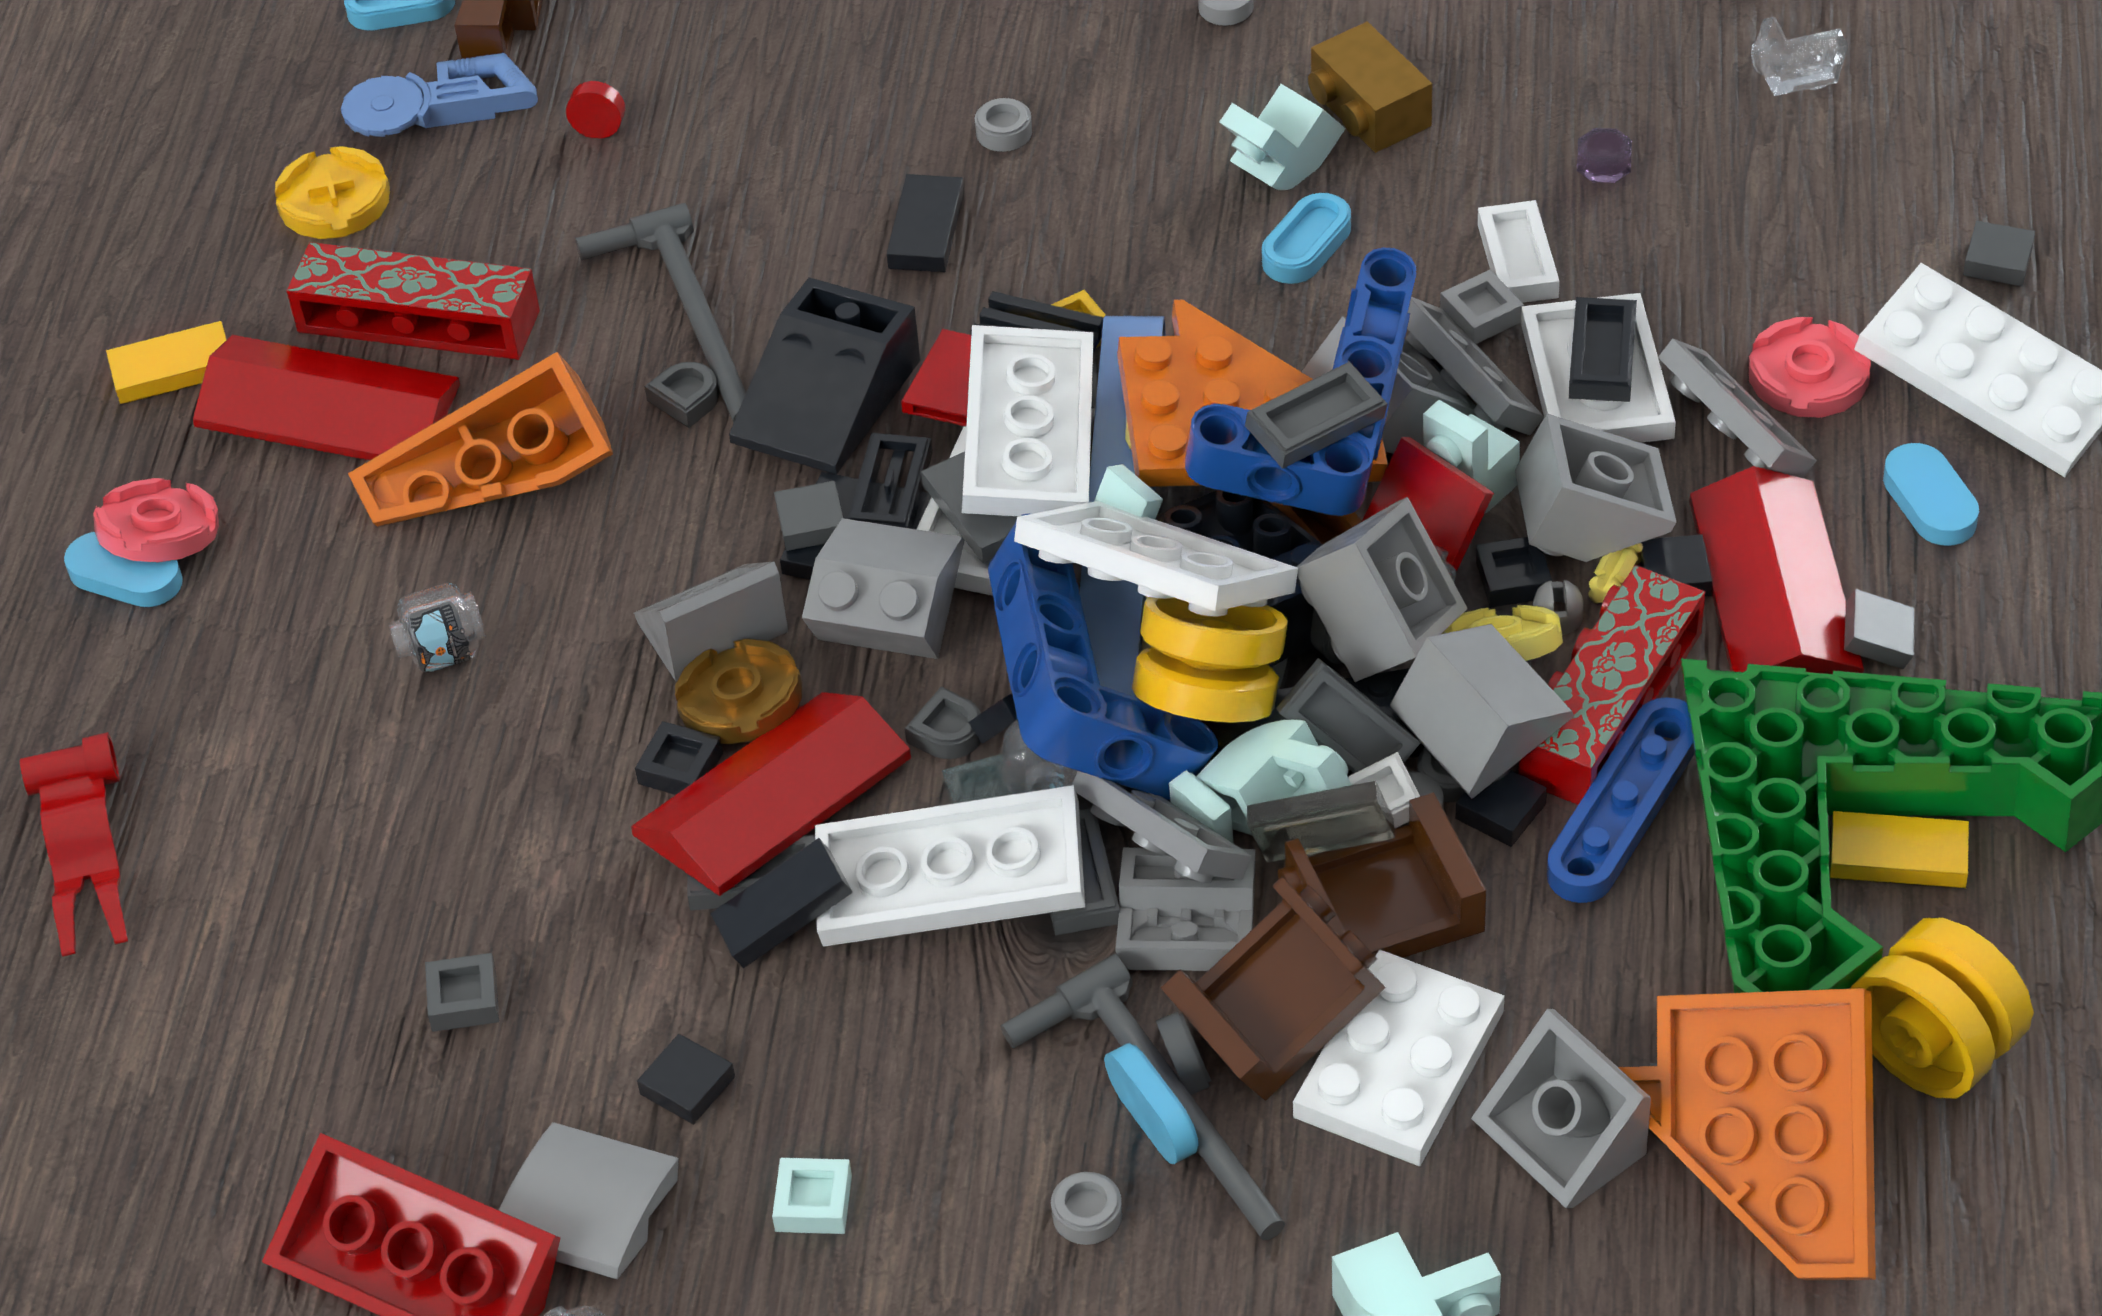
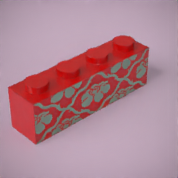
(414, 300)
(1613, 674)

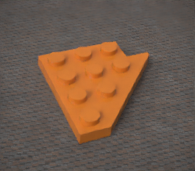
(1179, 374)
(1775, 1117)

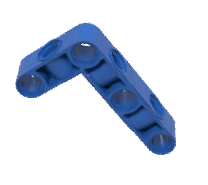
(1334, 479)
(1058, 691)

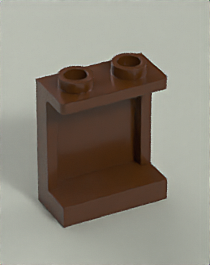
(1400, 890)
(1279, 991)

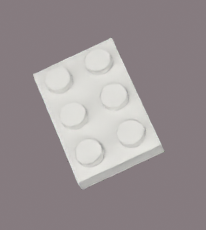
(1549, 345)
(1400, 1060)

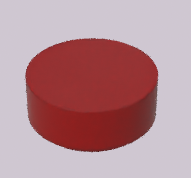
(595, 109)

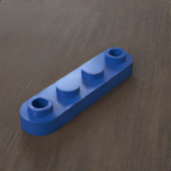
(1621, 802)

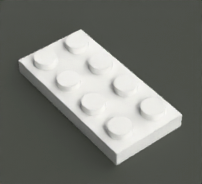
(1988, 368)
(1027, 420)
(1156, 557)
(955, 865)

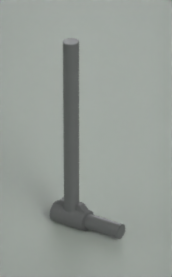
(665, 231)
(1101, 994)

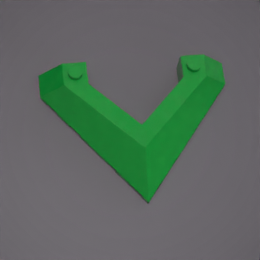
(1796, 745)

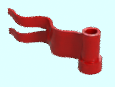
(78, 829)

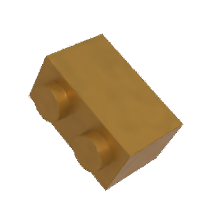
(1370, 87)

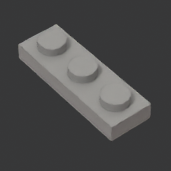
(1470, 369)
(1735, 410)
(1164, 829)

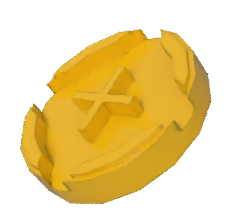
(332, 193)

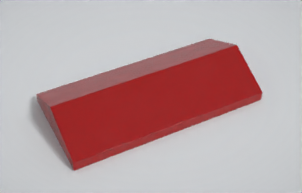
(318, 398)
(1773, 573)
(774, 790)
(407, 1242)

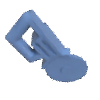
(459, 96)

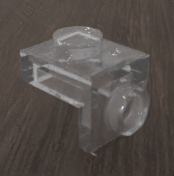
(1797, 62)

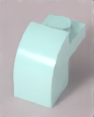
(1284, 141)
(1473, 448)
(1272, 765)
(1386, 1282)

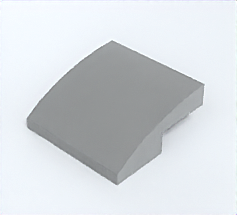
(1178, 920)
(591, 1196)

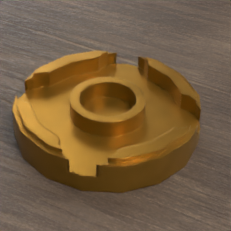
(739, 690)

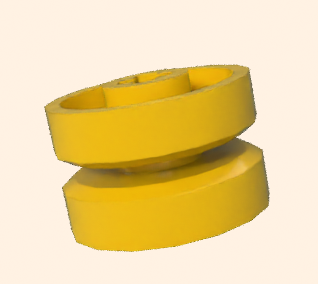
(1209, 663)
(1944, 1007)

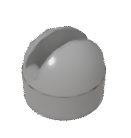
(1566, 593)

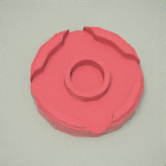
(1808, 368)
(156, 522)

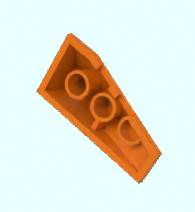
(501, 445)

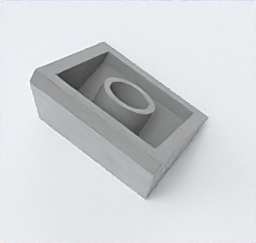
(714, 614)
(1477, 705)
(1566, 1112)

